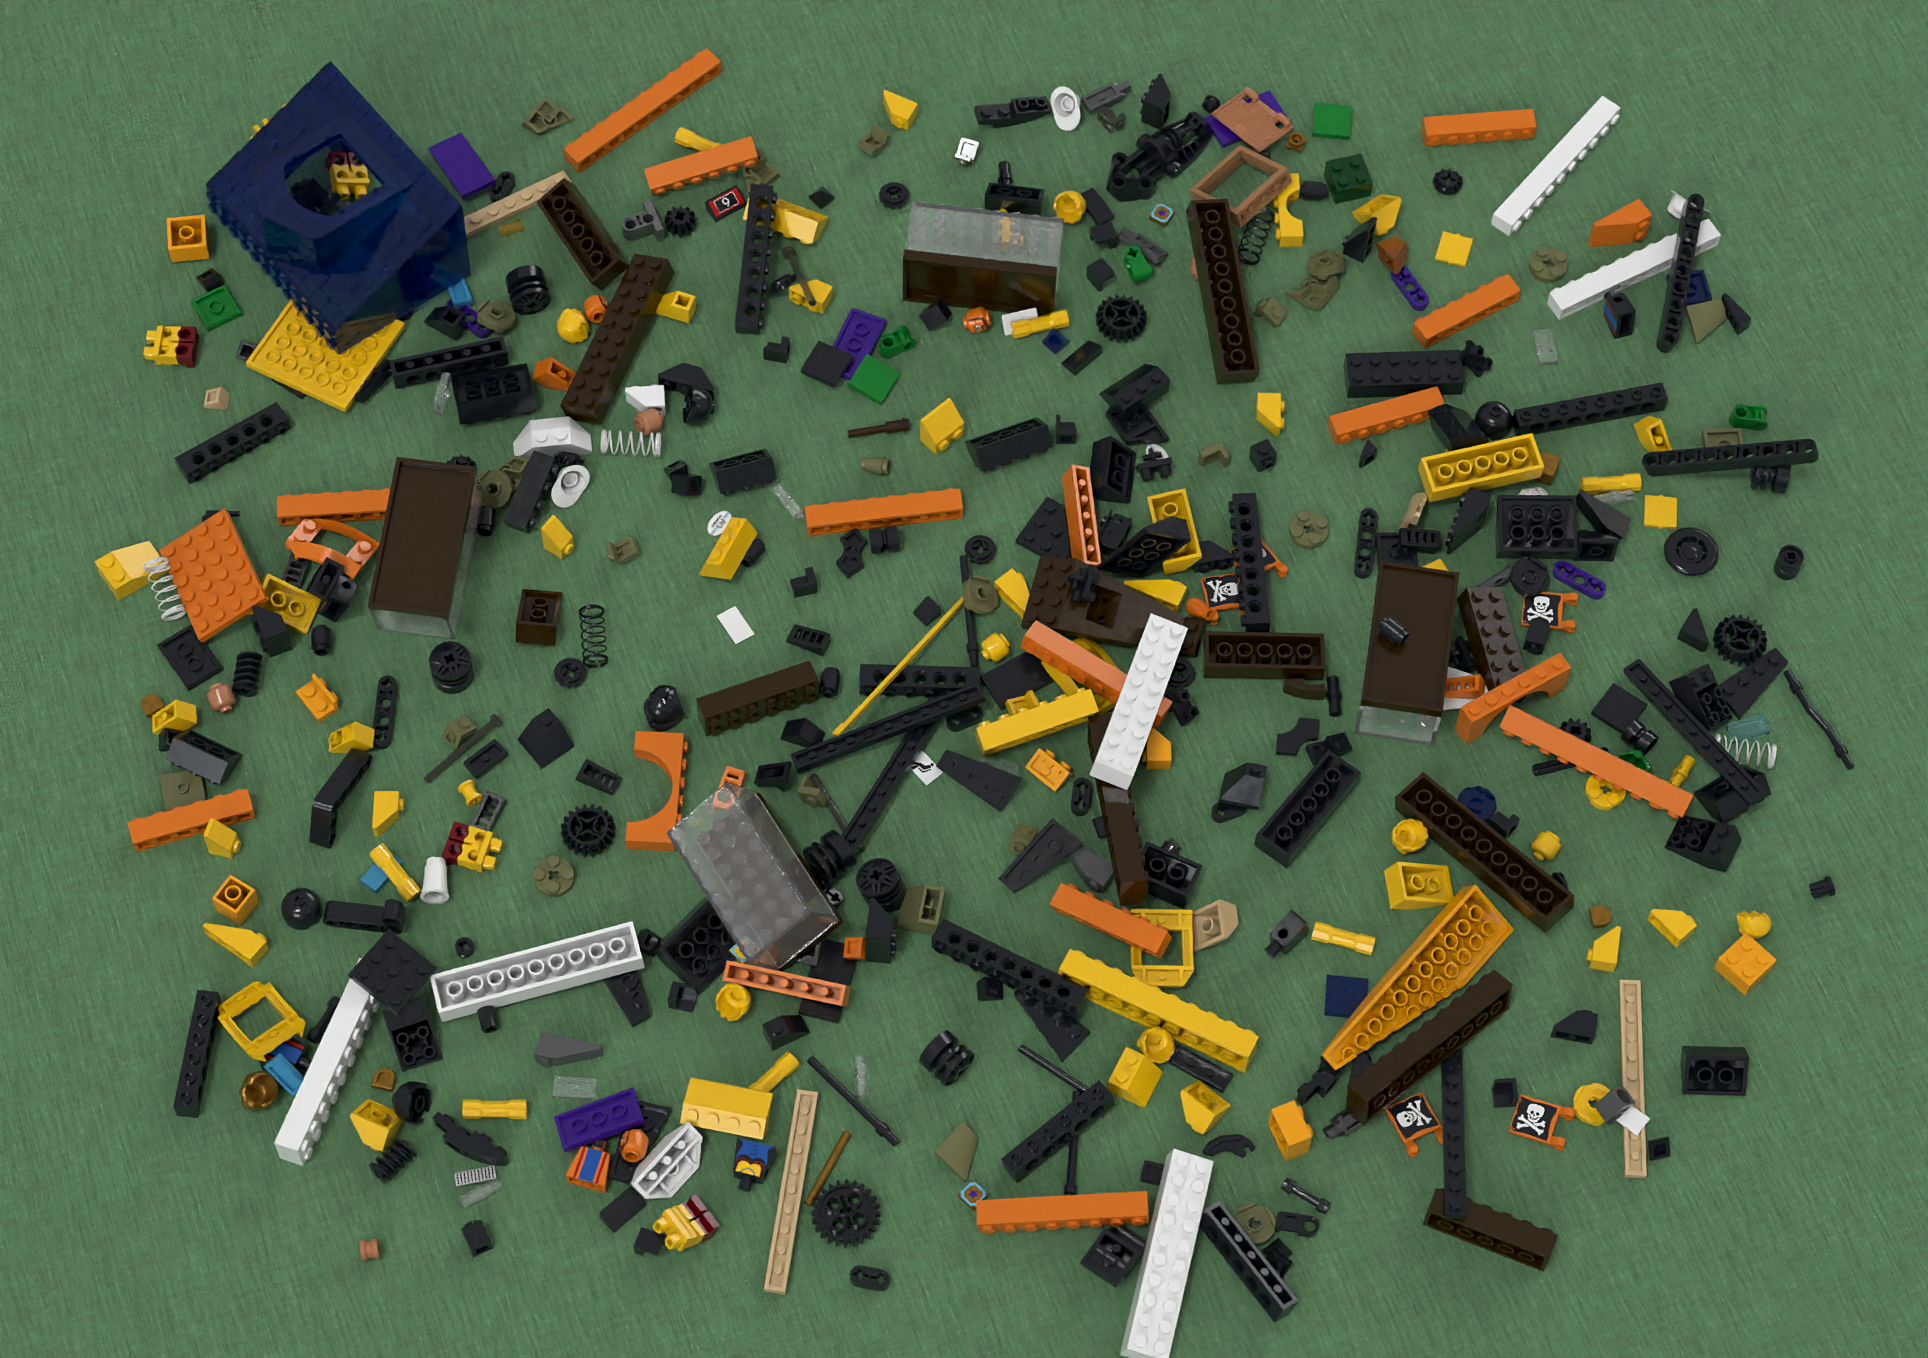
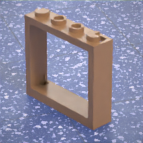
(1259, 198)

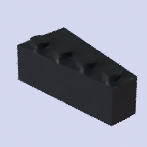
(532, 492)

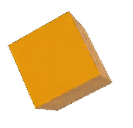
(235, 900)

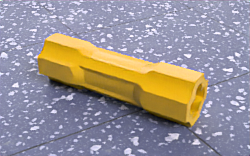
(690, 139)
(1027, 326)
(1595, 484)
(386, 861)
(1328, 934)
(782, 1068)
(494, 1109)

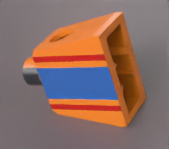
(591, 1167)

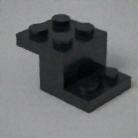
(313, 196)
(1114, 1254)

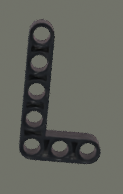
(334, 794)

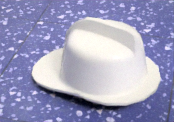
(1065, 108)
(1676, 204)
(569, 485)

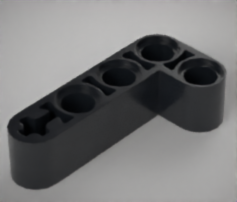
(365, 916)

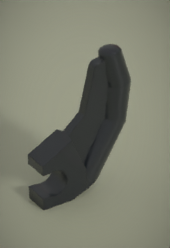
(1231, 1143)

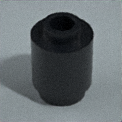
(1313, 190)
(486, 521)
(753, 553)
(1393, 631)
(321, 640)
(829, 682)

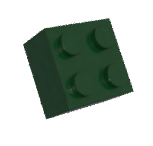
(1348, 178)

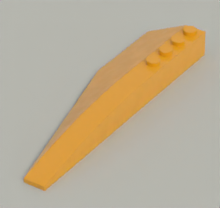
(1426, 973)

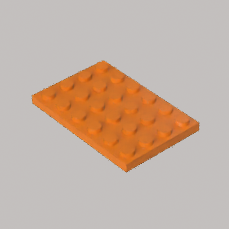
(214, 575)

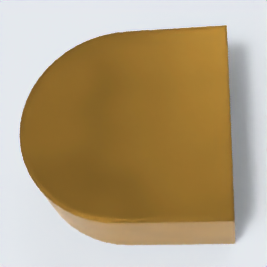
(151, 704)
(1599, 916)
(384, 1080)

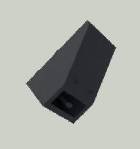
(1467, 518)
(1702, 696)
(1704, 842)
(412, 1035)

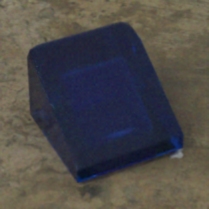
(1055, 341)

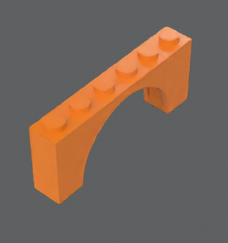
(1476, 715)
(668, 752)

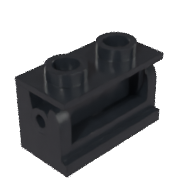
(1113, 532)

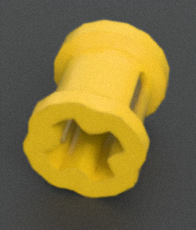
(470, 793)

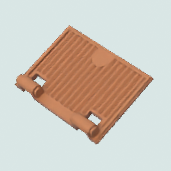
(1252, 121)

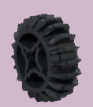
(1121, 325)
(1740, 633)
(595, 818)

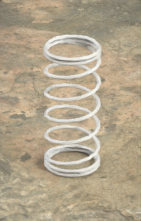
(604, 443)
(157, 568)
(1772, 751)

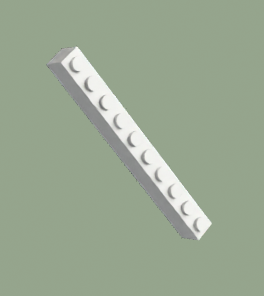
(1556, 166)
(1625, 272)

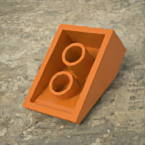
(1622, 226)

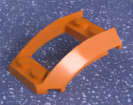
(302, 547)

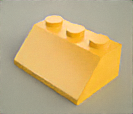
(729, 549)

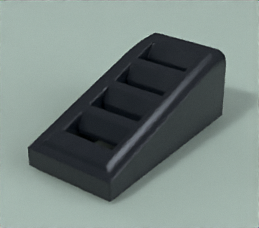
(1735, 314)
(1432, 540)
(301, 562)
(819, 649)
(595, 768)
(481, 810)

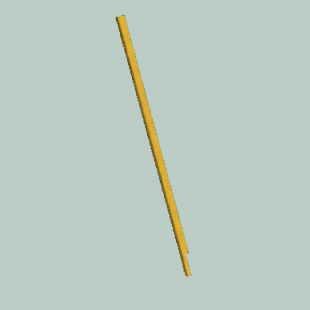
(909, 657)

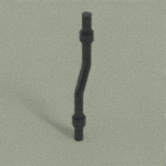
(1840, 750)

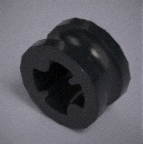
(1210, 103)
(464, 954)

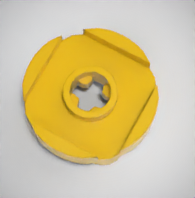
(1601, 800)
(1582, 1107)

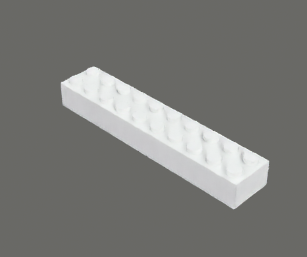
(1138, 702)
(537, 971)
(326, 1074)
(1167, 1256)

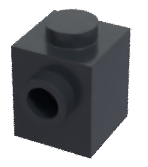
(1262, 455)

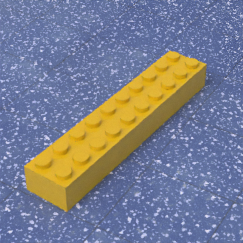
(1152, 1008)

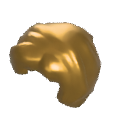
(258, 1091)

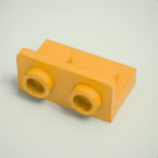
(318, 698)
(1049, 769)

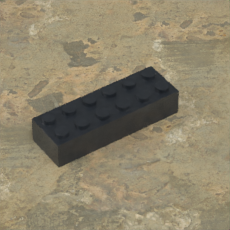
(1402, 373)
(1307, 808)

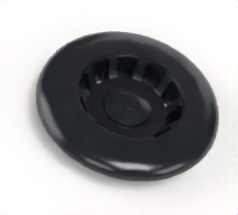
(1688, 558)

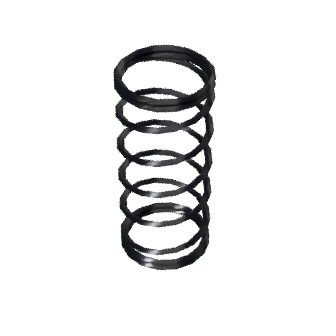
(1255, 227)
(596, 653)

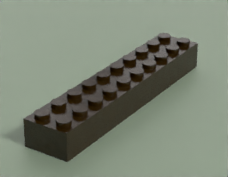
(1222, 291)
(617, 339)
(1119, 826)
(1485, 852)
(1428, 1047)

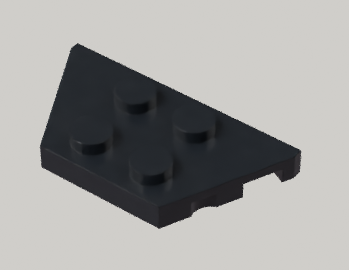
(1139, 428)

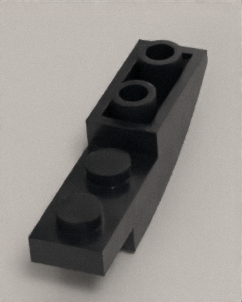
(1013, 113)
(1321, 1082)
(475, 1147)

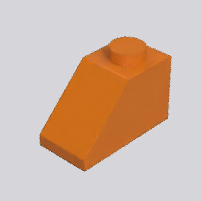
(553, 374)

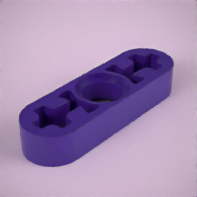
(1410, 295)
(472, 326)
(1569, 568)

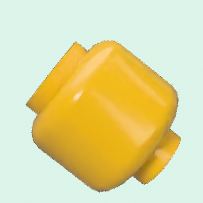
(995, 647)
(1545, 846)

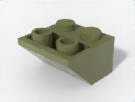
(922, 909)

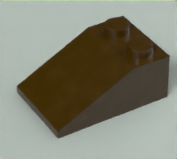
(538, 617)

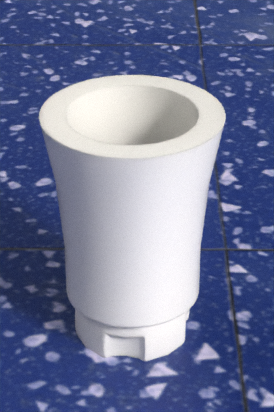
(435, 881)

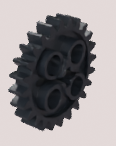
(828, 1217)

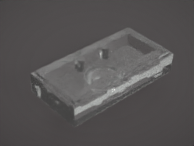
(1545, 347)
(442, 394)
(574, 1088)

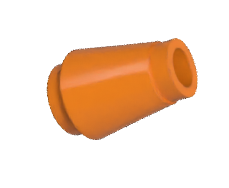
(1197, 608)

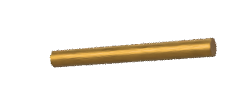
(827, 1168)

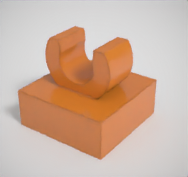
(854, 948)

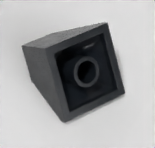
(1595, 546)
(545, 738)
(1244, 785)

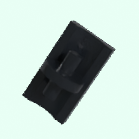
(1473, 357)
(1145, 469)
(1081, 584)
(1460, 655)
(1181, 705)

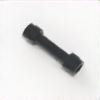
(315, 1034)
(1289, 1186)

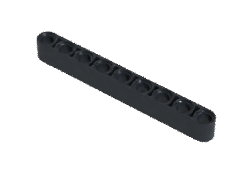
(1675, 279)
(1739, 459)

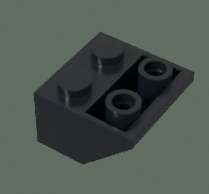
(1156, 103)
(271, 631)

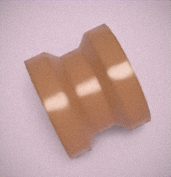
(369, 1249)

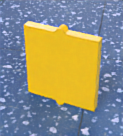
(1453, 249)
(1660, 512)

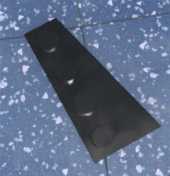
(1749, 683)
(985, 781)
(1042, 853)
(629, 996)
(654, 1119)

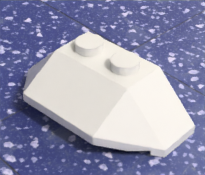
(552, 436)
(669, 1164)

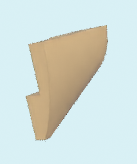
(1414, 510)

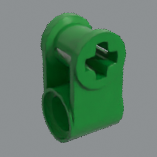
(1136, 264)
(899, 342)
(1750, 417)

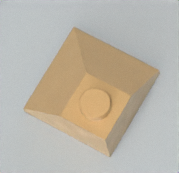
(1213, 923)

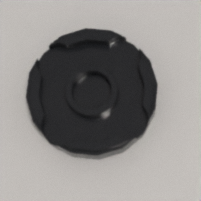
(1529, 576)

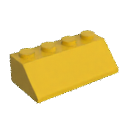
(795, 221)
(1176, 504)
(727, 1108)

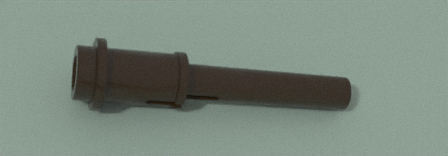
(889, 427)

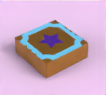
(1161, 214)
(972, 1193)

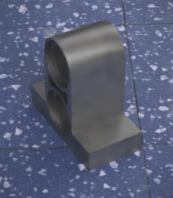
(640, 225)

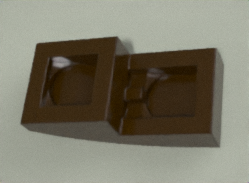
(1298, 689)

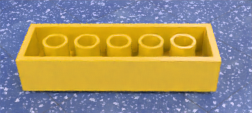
(1481, 467)
(1036, 722)

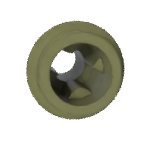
(877, 465)

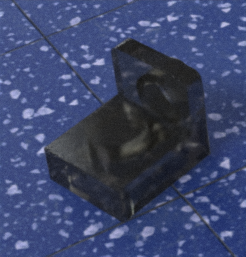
(1109, 121)

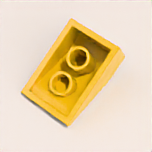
(125, 570)
(291, 602)
(1418, 885)

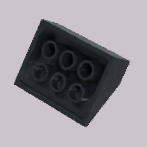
(493, 394)
(1536, 526)
(1148, 548)
(697, 947)

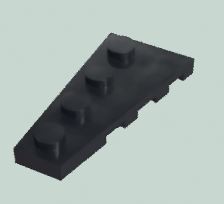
(1061, 1031)

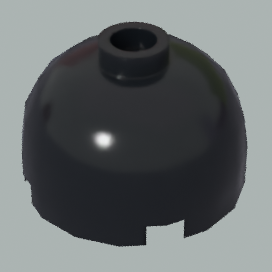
(698, 406)
(1494, 420)
(301, 908)
(411, 1101)

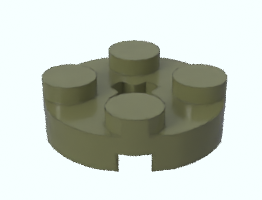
(1548, 255)
(1325, 263)
(487, 315)
(504, 490)
(1313, 520)
(971, 596)
(553, 887)
(1257, 1214)

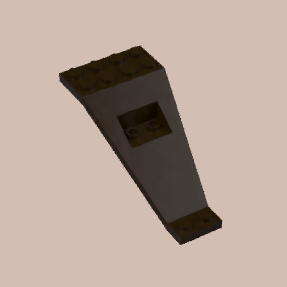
(1123, 614)

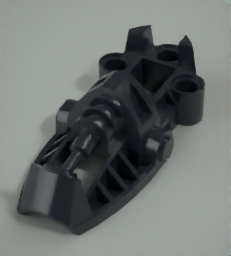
(1155, 156)

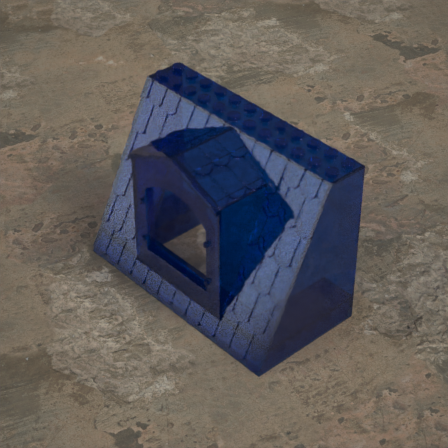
(368, 258)

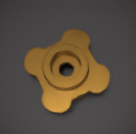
(1296, 137)

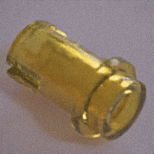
(511, 227)

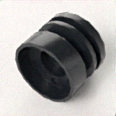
(528, 289)
(1776, 475)
(451, 667)
(829, 856)
(881, 881)
(946, 1058)

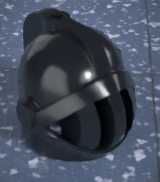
(663, 708)

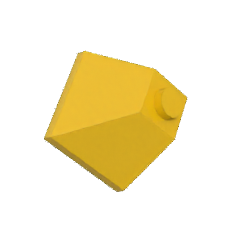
(1383, 208)
(1202, 1107)
(376, 1124)

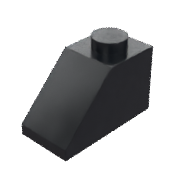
(325, 579)
(1577, 1027)
(784, 1030)

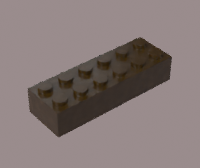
(582, 234)
(1491, 635)
(1263, 655)
(758, 698)
(1494, 1232)

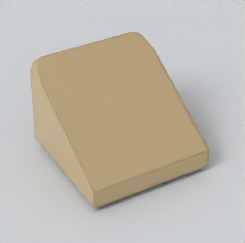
(217, 399)

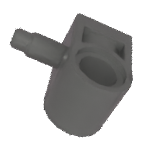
(1614, 1104)

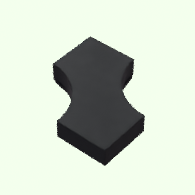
(850, 561)
(1303, 732)

